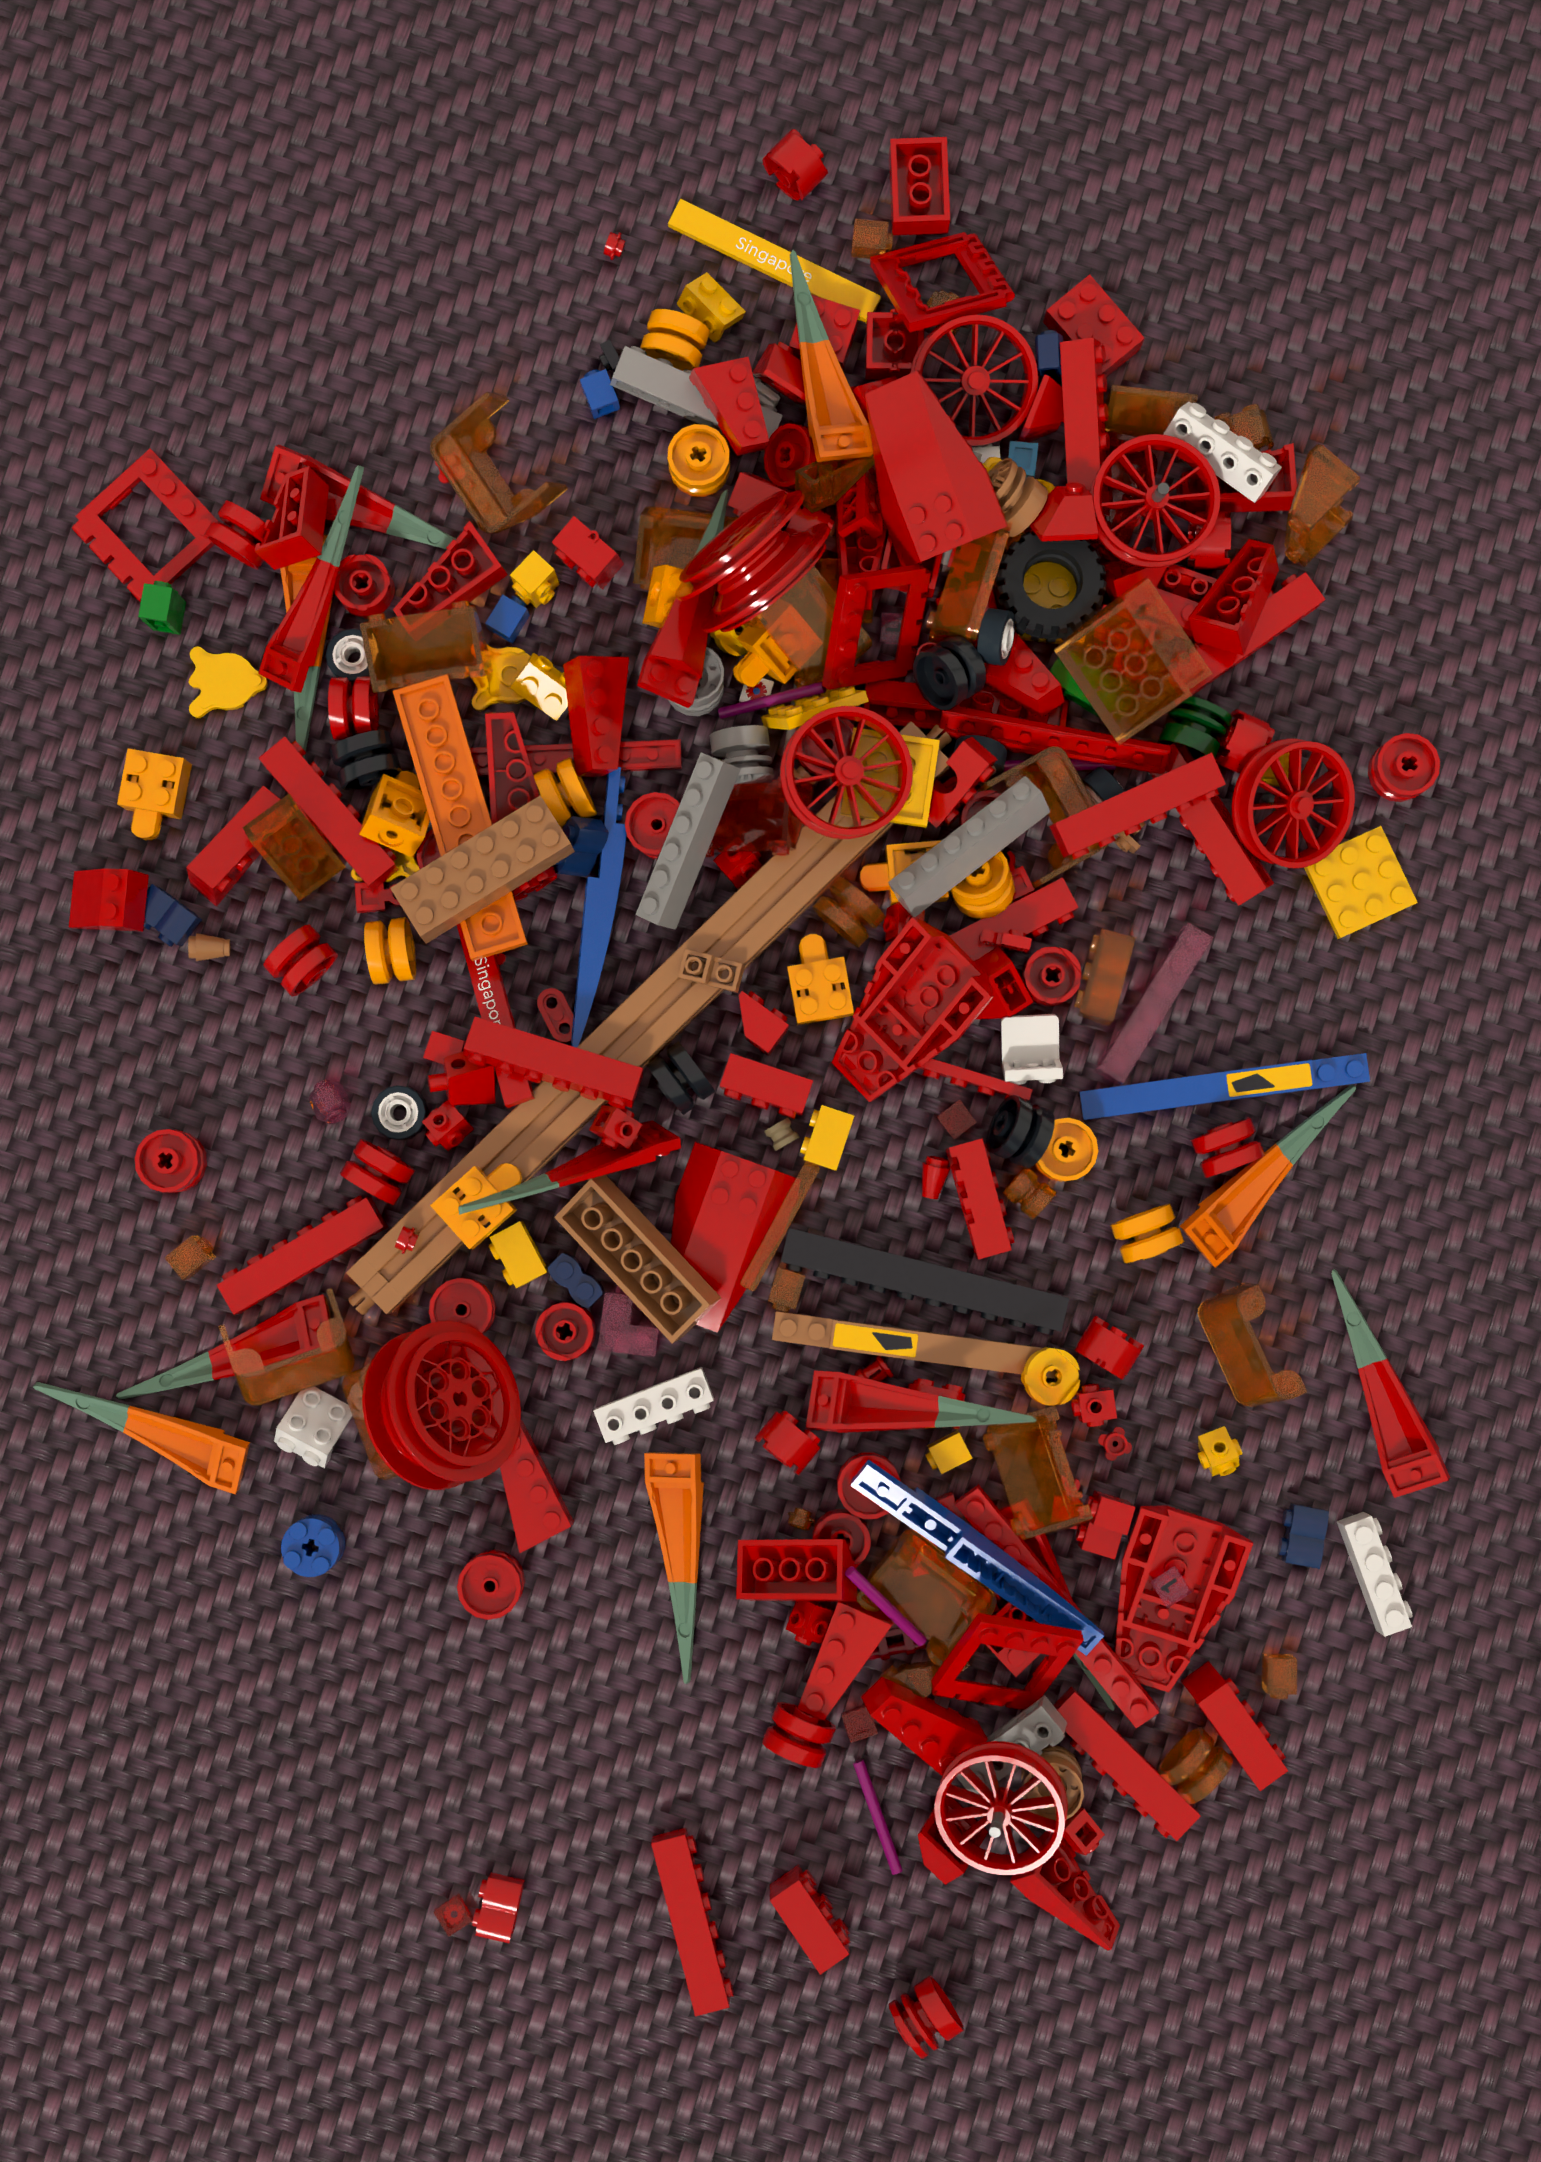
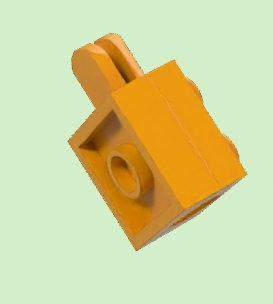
(662, 593)
(762, 658)
(153, 788)
(397, 814)
(898, 857)
(819, 984)
(471, 1187)

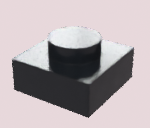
(609, 356)

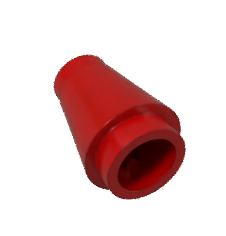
(933, 1176)

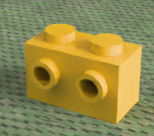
(534, 580)
(827, 1138)
(518, 1255)

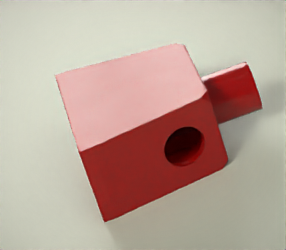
(464, 1081)

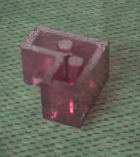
(619, 1332)

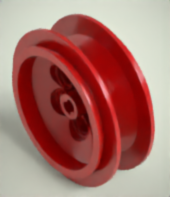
(753, 562)
(441, 1405)

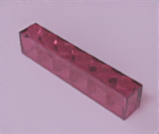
(1153, 1004)

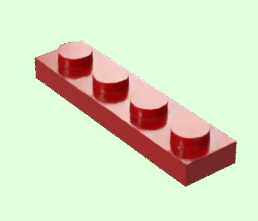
(961, 1077)

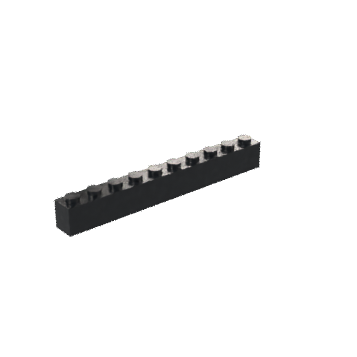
(925, 1280)

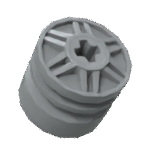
(710, 687)
(741, 748)

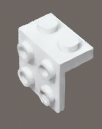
(1030, 1048)
(313, 1426)

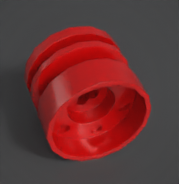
(926, 2017)

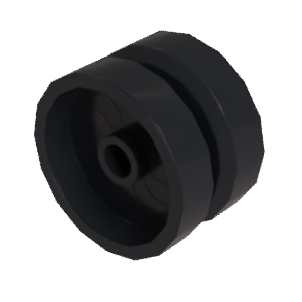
(949, 672)
(364, 759)
(680, 1078)
(1020, 1131)

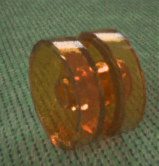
(852, 908)
(1195, 1765)

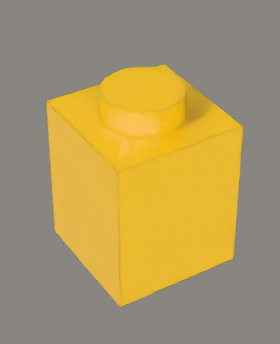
(948, 1452)

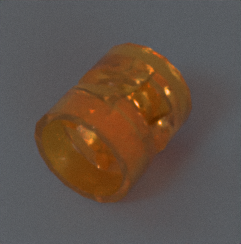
(1029, 1192)

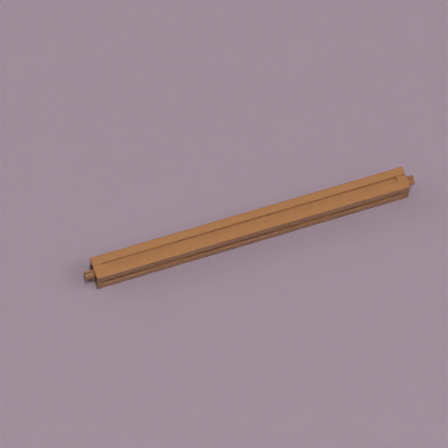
(631, 1035)

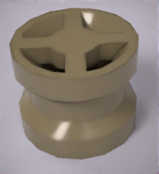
(781, 1134)

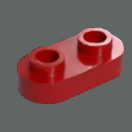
(557, 1016)

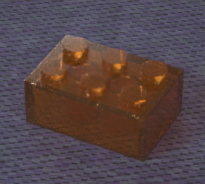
(294, 847)

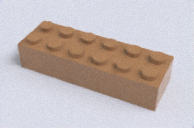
(482, 869)
(637, 1257)

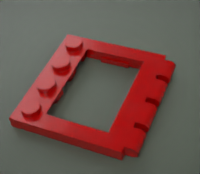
(974, 258)
(174, 496)
(847, 622)
(1014, 1634)

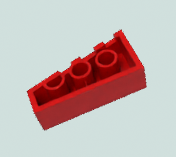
(1276, 498)
(457, 576)
(1236, 599)
(596, 711)
(508, 766)
(532, 1494)
(844, 1651)
(1235, 1726)

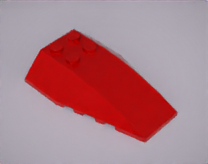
(926, 473)
(911, 1009)
(722, 1219)
(1210, 1557)

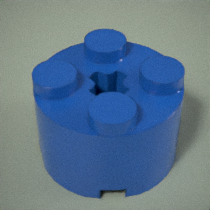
(299, 1555)

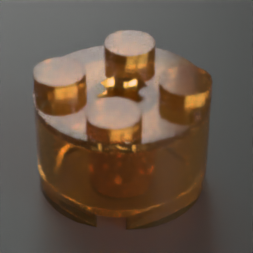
(1250, 424)

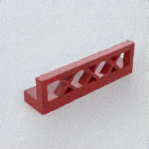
(865, 505)

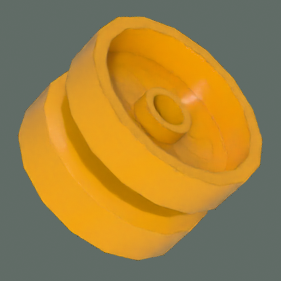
(675, 338)
(696, 444)
(565, 794)
(986, 889)
(390, 951)
(1081, 1151)
(1147, 1233)

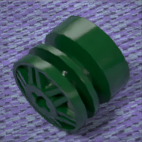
(1196, 726)

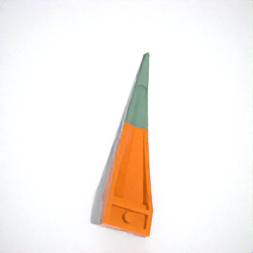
(832, 410)
(292, 580)
(1230, 1210)
(192, 1446)
(676, 1503)

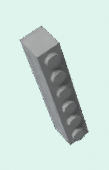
(671, 388)
(688, 841)
(969, 846)

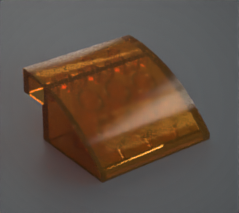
(1133, 661)

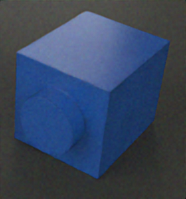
(599, 393)
(508, 618)

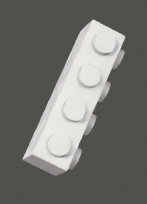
(1228, 454)
(653, 1405)
(1374, 1573)

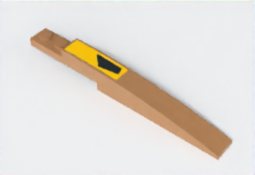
(903, 1343)

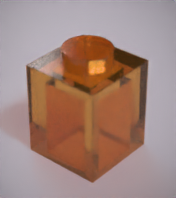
(870, 238)
(191, 1256)
(786, 1289)
(1279, 1675)

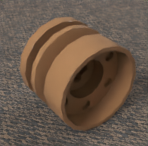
(1018, 495)
(1070, 1773)

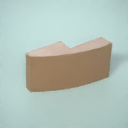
(711, 971)

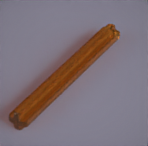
(779, 1226)

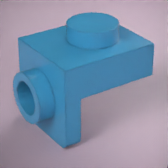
(1024, 455)

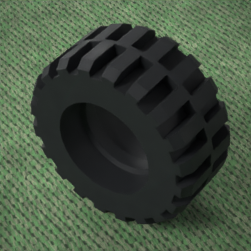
(1041, 621)

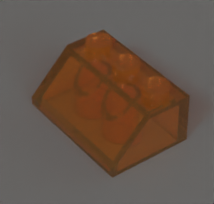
(1143, 410)
(1104, 976)

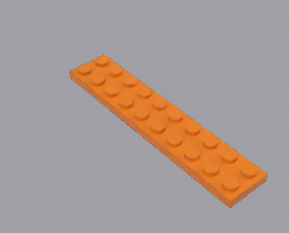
(454, 800)

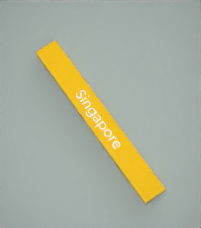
(768, 257)

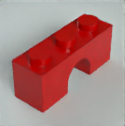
(971, 764)

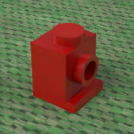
(1088, 1832)

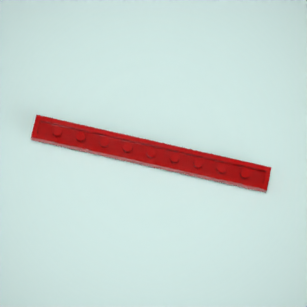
(1101, 1660)

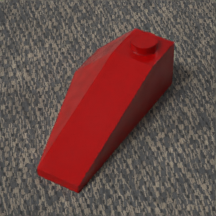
(1065, 1893)

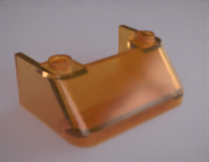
(464, 461)
(968, 588)
(1064, 794)
(270, 1382)

